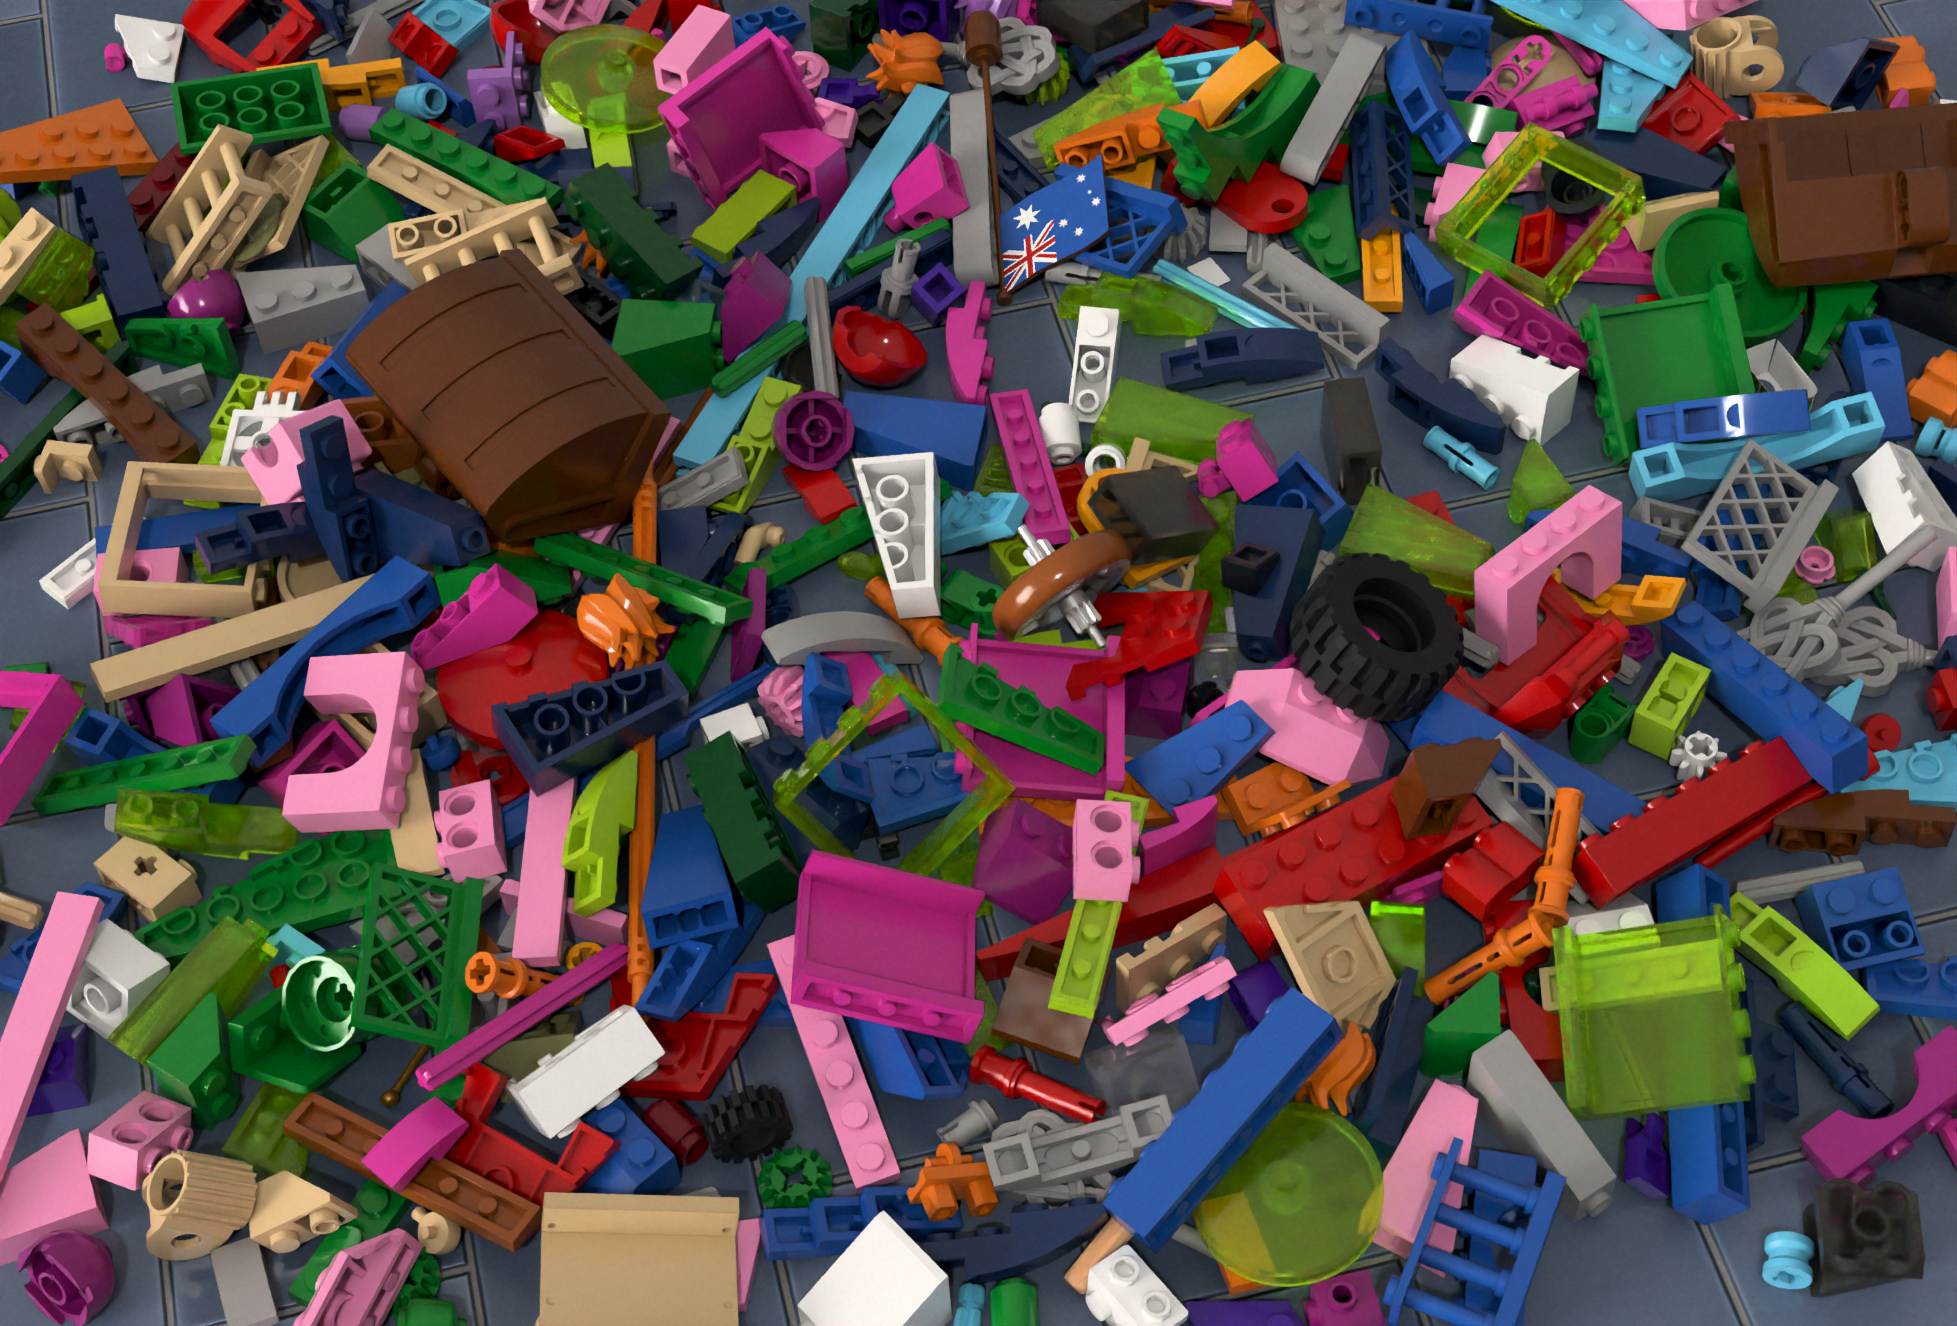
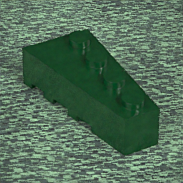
(843, 30)
(630, 236)
(744, 823)

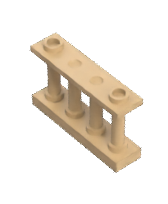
(230, 215)
(498, 235)

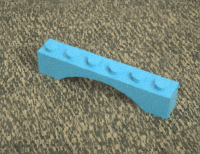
(1688, 470)

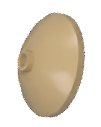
(1559, 66)

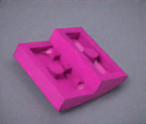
(1191, 831)

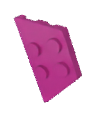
(151, 628)

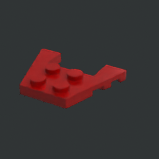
(1156, 633)
(698, 1043)
(510, 1162)

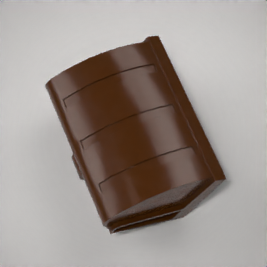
(1850, 193)
(512, 399)

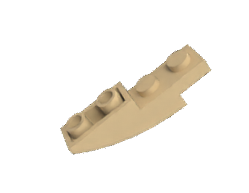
(425, 232)

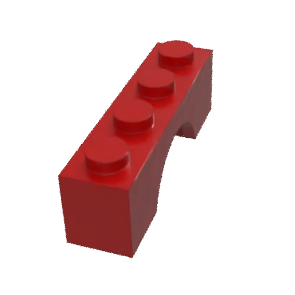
(1532, 1025)

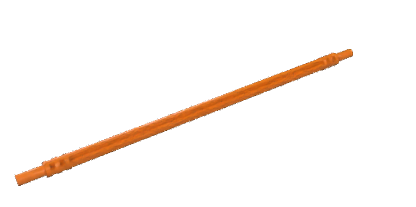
(642, 837)

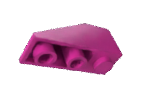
(481, 618)

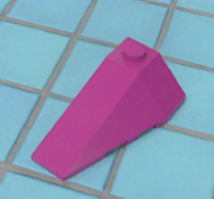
(1512, 317)

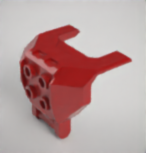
(1554, 677)

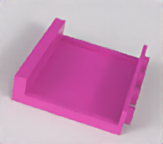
(730, 106)
(1046, 672)
(886, 947)

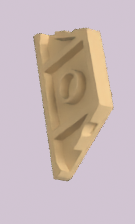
(1334, 958)

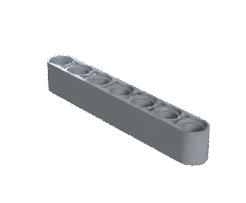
(974, 227)

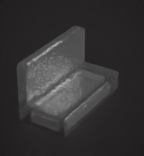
(1217, 656)

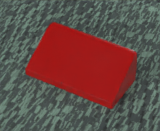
(1540, 242)

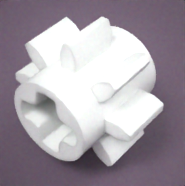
(1695, 755)

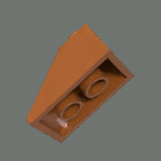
(383, 434)

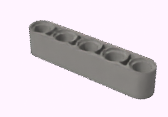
(1333, 108)

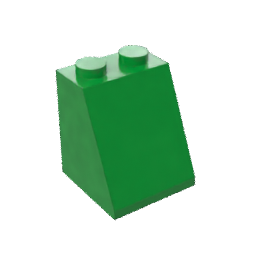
(670, 344)

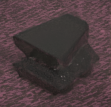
(1863, 1236)

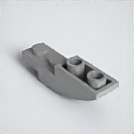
(168, 391)

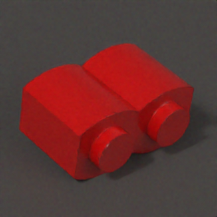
(1492, 870)

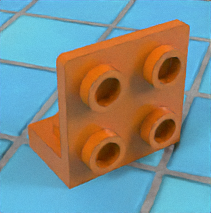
(1277, 799)

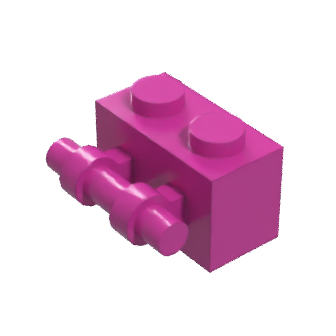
(1557, 107)
(1241, 462)

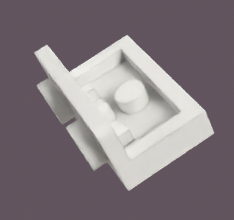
(1130, 1294)

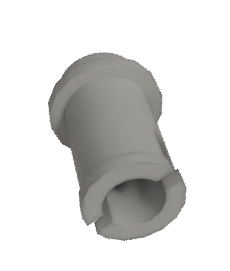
(969, 1125)

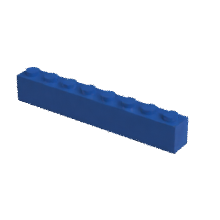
(1708, 1140)

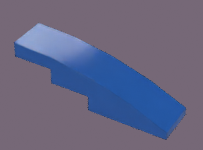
(696, 966)
(836, 1222)

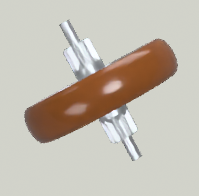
(1062, 585)

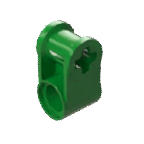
(969, 601)
(1600, 726)

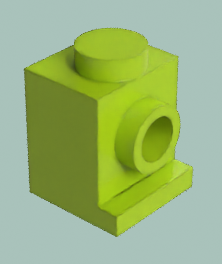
(94, 323)

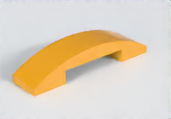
(1231, 83)
(1632, 604)

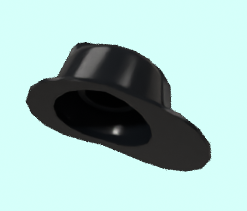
(1569, 194)

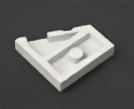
(152, 46)

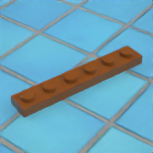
(437, 1186)

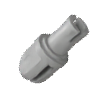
(898, 279)

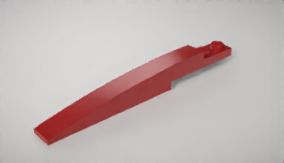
(1152, 906)

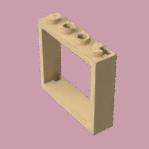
(177, 482)

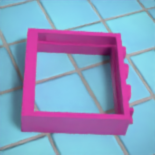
(51, 713)

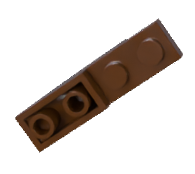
(1845, 820)

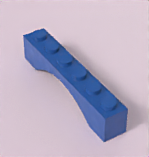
(383, 606)

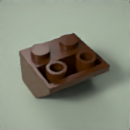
(1440, 784)
(1025, 1010)

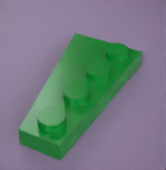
(988, 703)

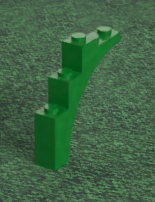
(1238, 146)
(1826, 306)

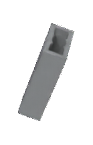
(1535, 1122)

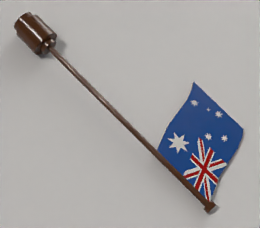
(1050, 222)

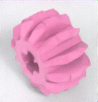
(782, 698)

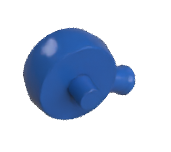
(439, 752)

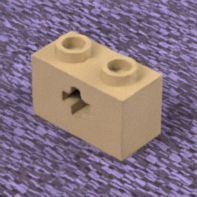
(148, 878)

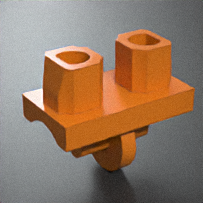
(951, 1178)

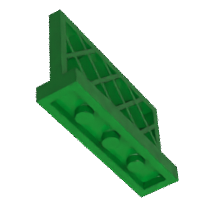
(459, 944)

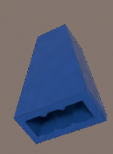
(335, 371)
(913, 425)
(686, 882)

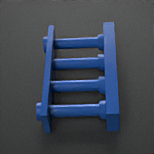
(1428, 21)
(1523, 1243)

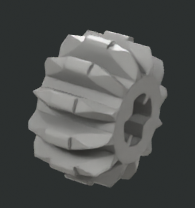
(1187, 243)

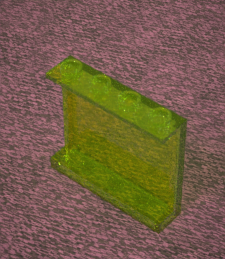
(1653, 1017)

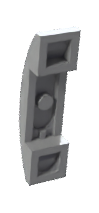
(840, 631)
(1078, 1151)

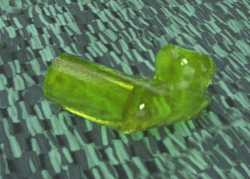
(860, 565)

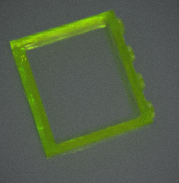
(1502, 177)
(949, 832)

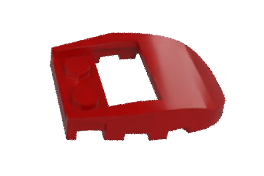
(283, 45)

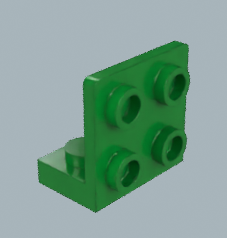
(270, 1052)

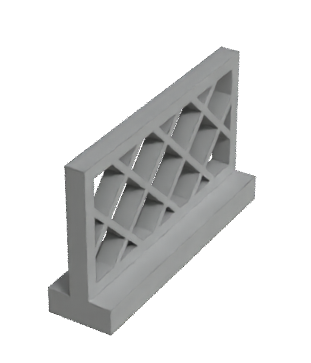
(1782, 549)

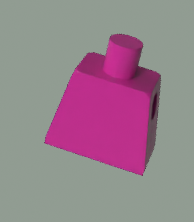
(927, 190)

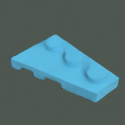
(979, 519)

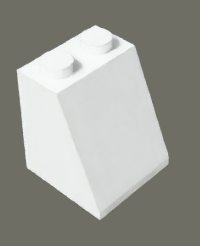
(880, 1283)

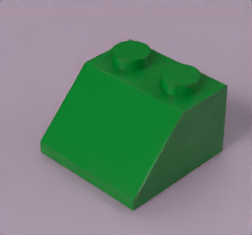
(196, 1065)

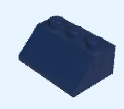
(837, 812)

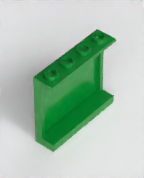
(1660, 357)

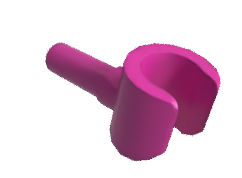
(115, 57)

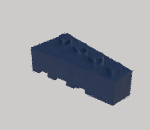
(120, 250)
(582, 726)

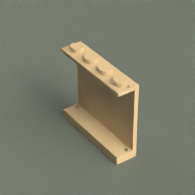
(638, 1260)

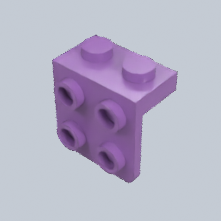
(501, 91)

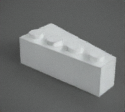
(905, 520)

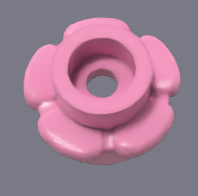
(1815, 565)

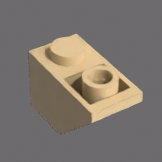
(293, 1212)

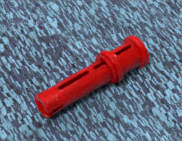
(1019, 1080)

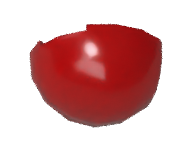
(529, 30)
(875, 348)

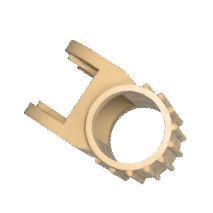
(1726, 49)
(211, 1204)

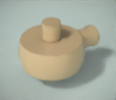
(436, 1232)

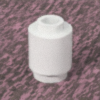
(1060, 433)
(1092, 461)

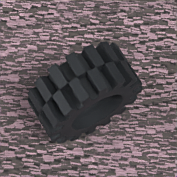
(747, 1124)

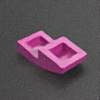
(411, 1143)

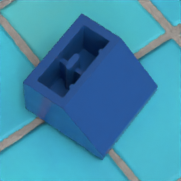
(1862, 919)

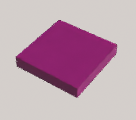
(747, 632)

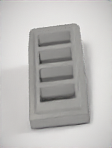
(1657, 512)

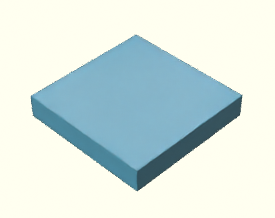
(455, 20)

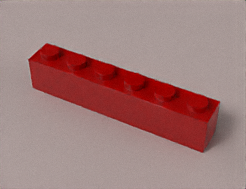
(1687, 822)

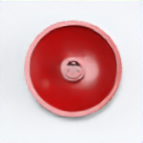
(539, 658)

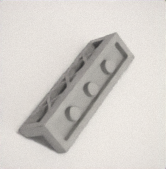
(1325, 304)
(1510, 808)

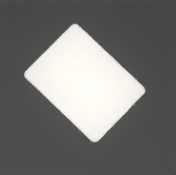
(1209, 271)

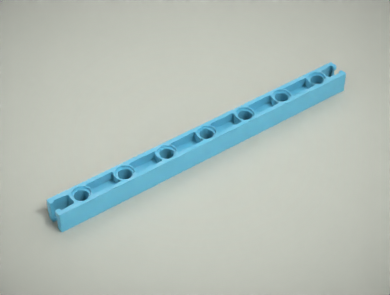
(844, 235)

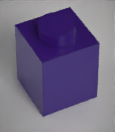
(936, 293)

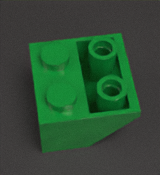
(348, 210)

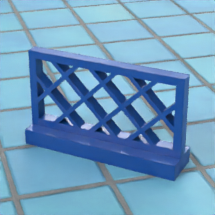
(1143, 209)

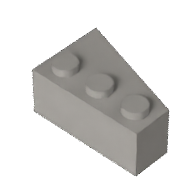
(301, 303)

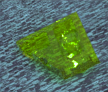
(59, 273)
(261, 1137)

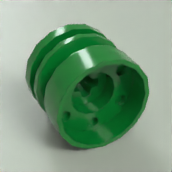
(321, 994)

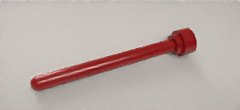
(1763, 823)

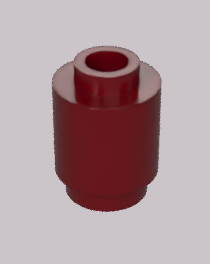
(677, 1130)

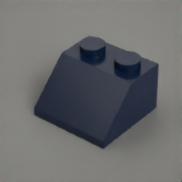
(1847, 71)

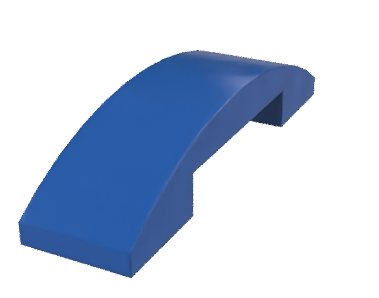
(824, 694)

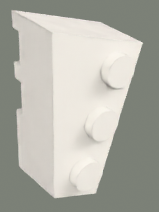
(1522, 390)
(1905, 502)
(586, 1073)

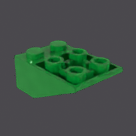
(547, 580)

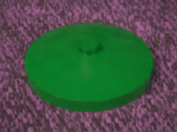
(1715, 249)

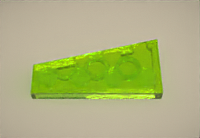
(1133, 88)

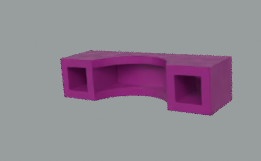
(1857, 1146)

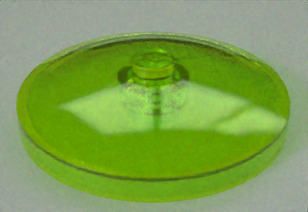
(604, 78)
(1295, 1201)

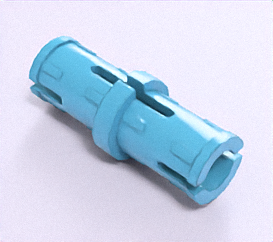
(1481, 471)

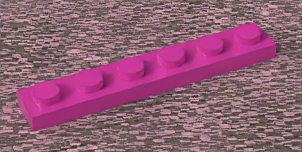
(1029, 465)

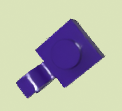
(848, 93)
(1645, 1161)

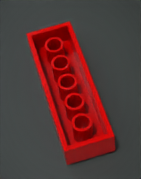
(1339, 856)

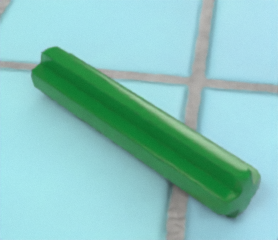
(758, 358)

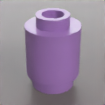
(357, 119)

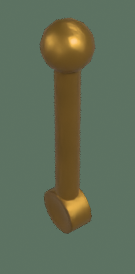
(390, 1097)

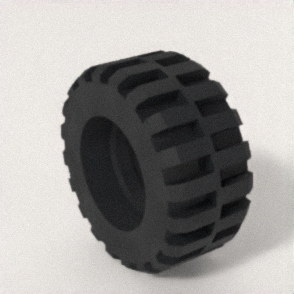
(1355, 665)

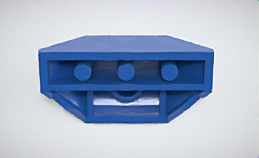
(912, 1061)

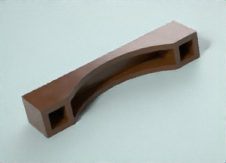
(70, 357)

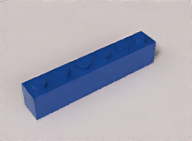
(1768, 697)
(1452, 721)
(1223, 1119)

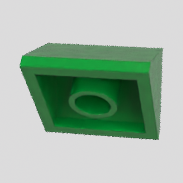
(1462, 1030)

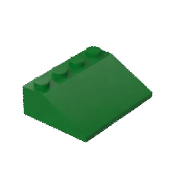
(263, 103)

